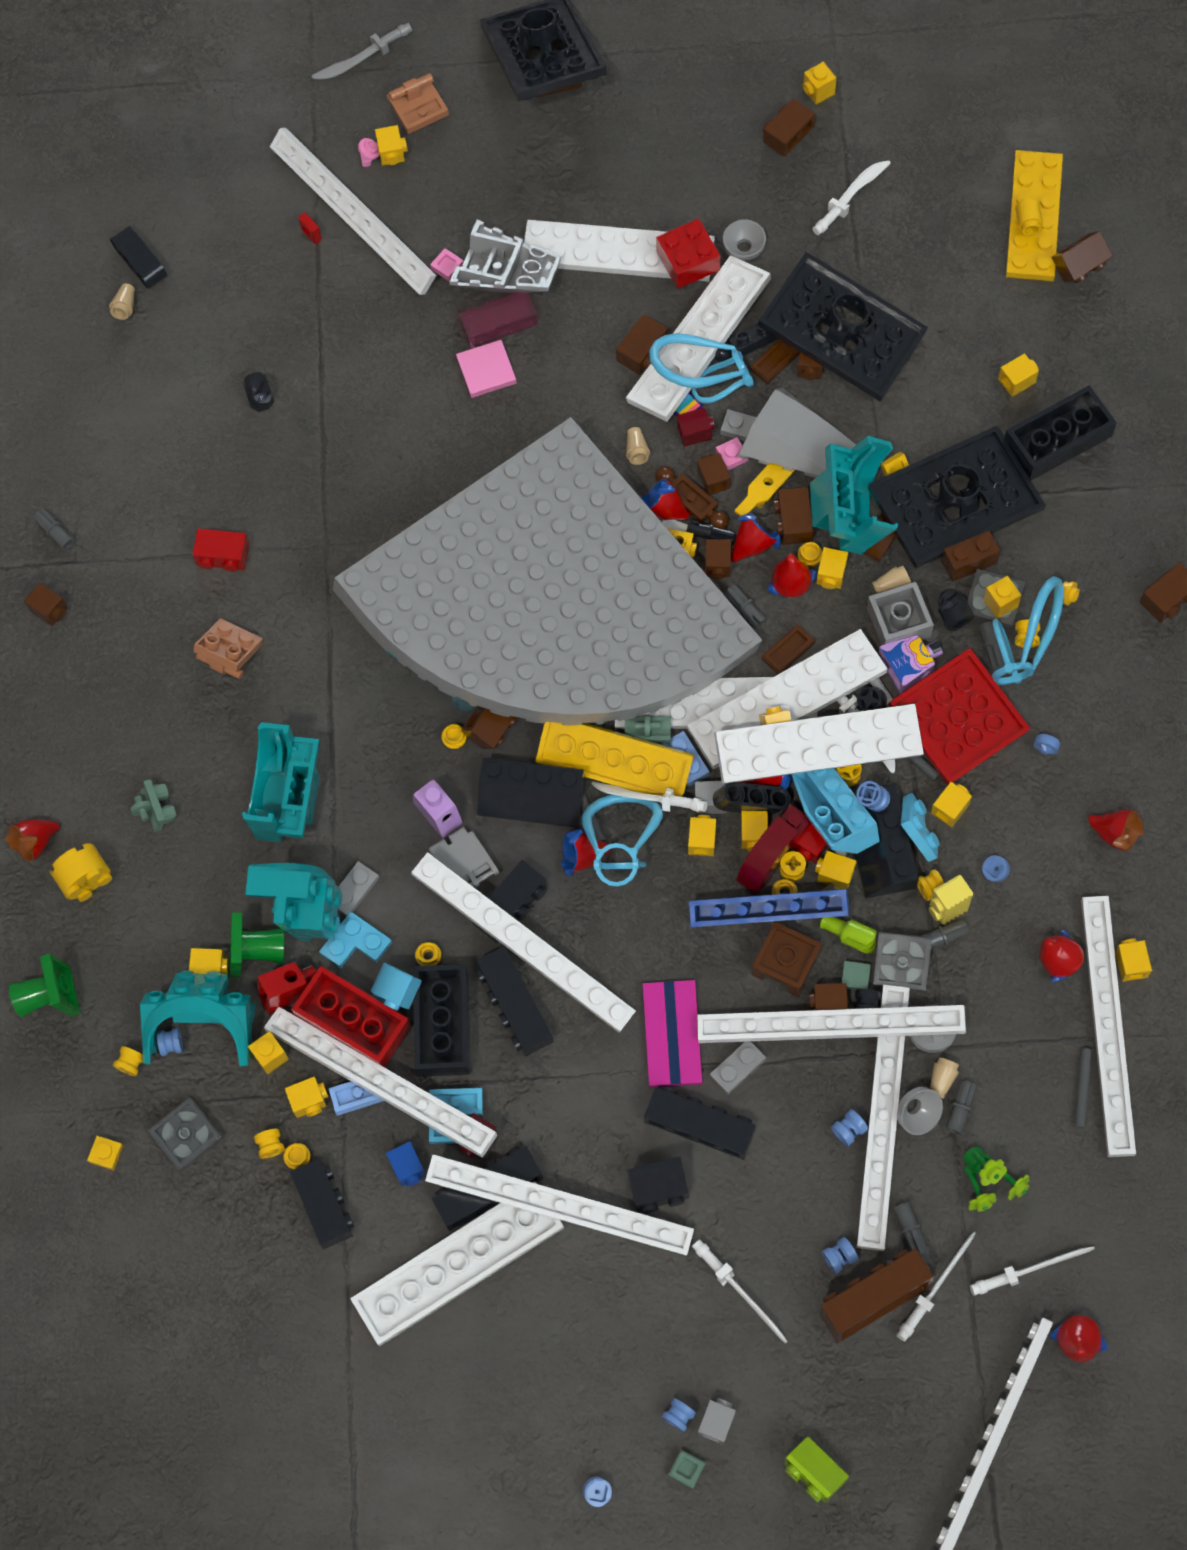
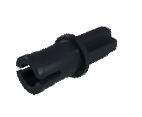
(708, 531)

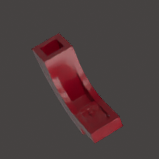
(770, 849)

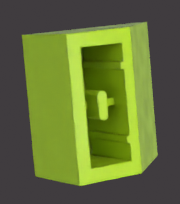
(815, 1470)

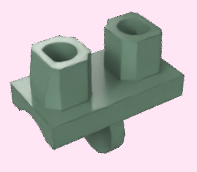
(652, 729)
(148, 805)

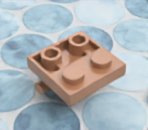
(417, 103)
(227, 648)

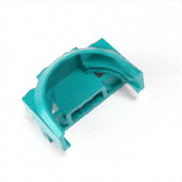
(842, 495)
(283, 784)
(303, 898)
(198, 1000)

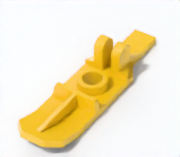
(759, 492)

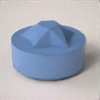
(1046, 744)
(996, 868)
(597, 1491)

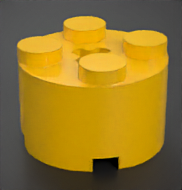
(80, 872)

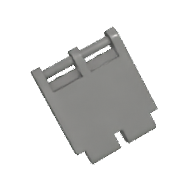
(465, 857)

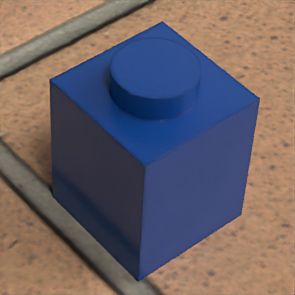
(406, 1165)

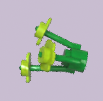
(990, 1172)

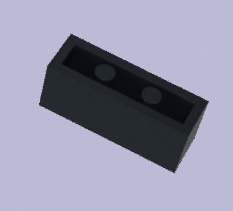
(518, 892)
(322, 1203)

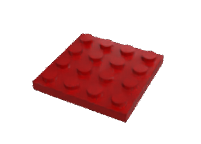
(962, 716)

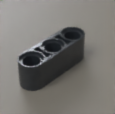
(138, 257)
(761, 795)

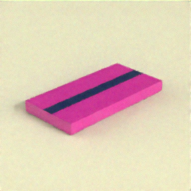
(672, 1034)

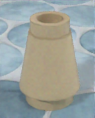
(122, 304)
(637, 448)
(892, 579)
(943, 1076)

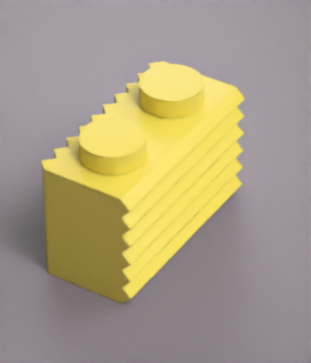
(950, 900)

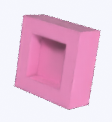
(445, 264)
(730, 453)

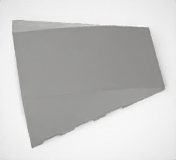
(504, 264)
(791, 436)

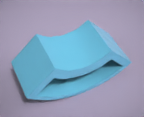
(395, 987)

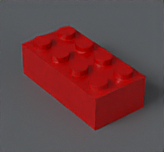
(351, 1016)

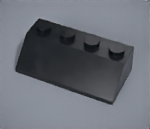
(531, 792)
(888, 864)

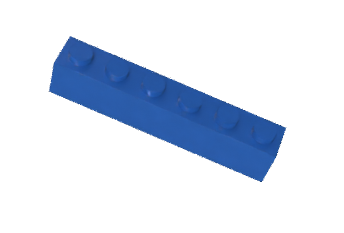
(769, 908)

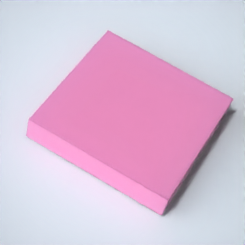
(486, 368)

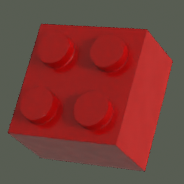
(688, 253)

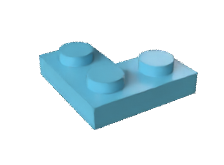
(914, 824)
(354, 935)
(465, 1100)

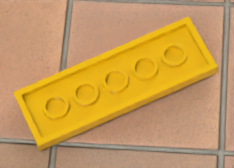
(1035, 177)
(615, 758)

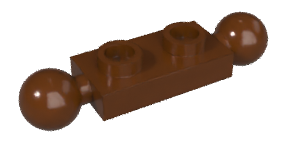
(695, 500)

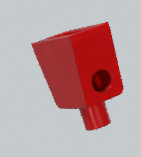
(283, 986)

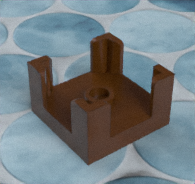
(786, 958)

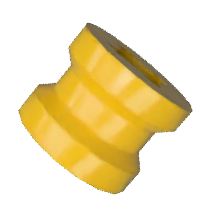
(1021, 628)
(854, 774)
(792, 871)
(929, 883)
(128, 1061)
(269, 1143)

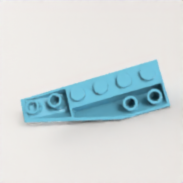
(835, 811)

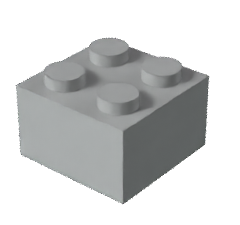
(899, 614)

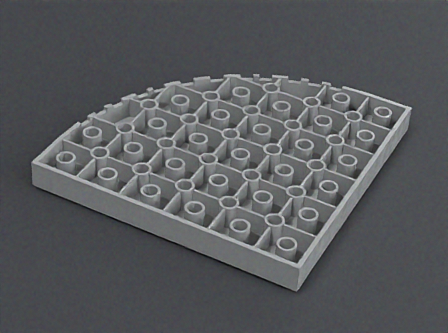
(549, 594)

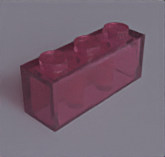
(498, 319)

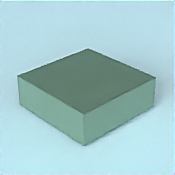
(856, 975)
(687, 1469)

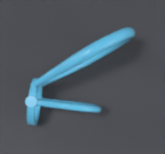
(702, 381)
(1010, 666)
(589, 830)

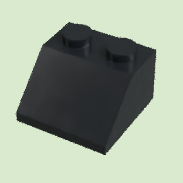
(658, 1185)

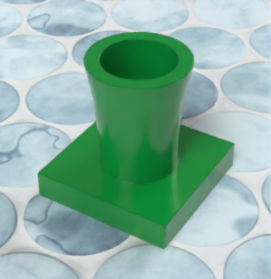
(253, 945)
(53, 988)

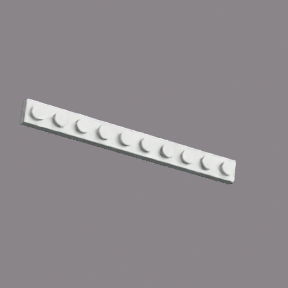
(353, 211)
(523, 942)
(831, 1024)
(1108, 1027)
(381, 1082)
(882, 1130)
(559, 1205)
(994, 1434)

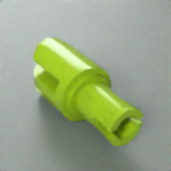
(851, 933)

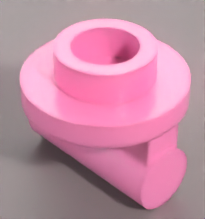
(368, 151)

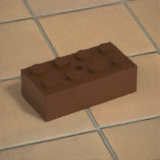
(875, 1295)

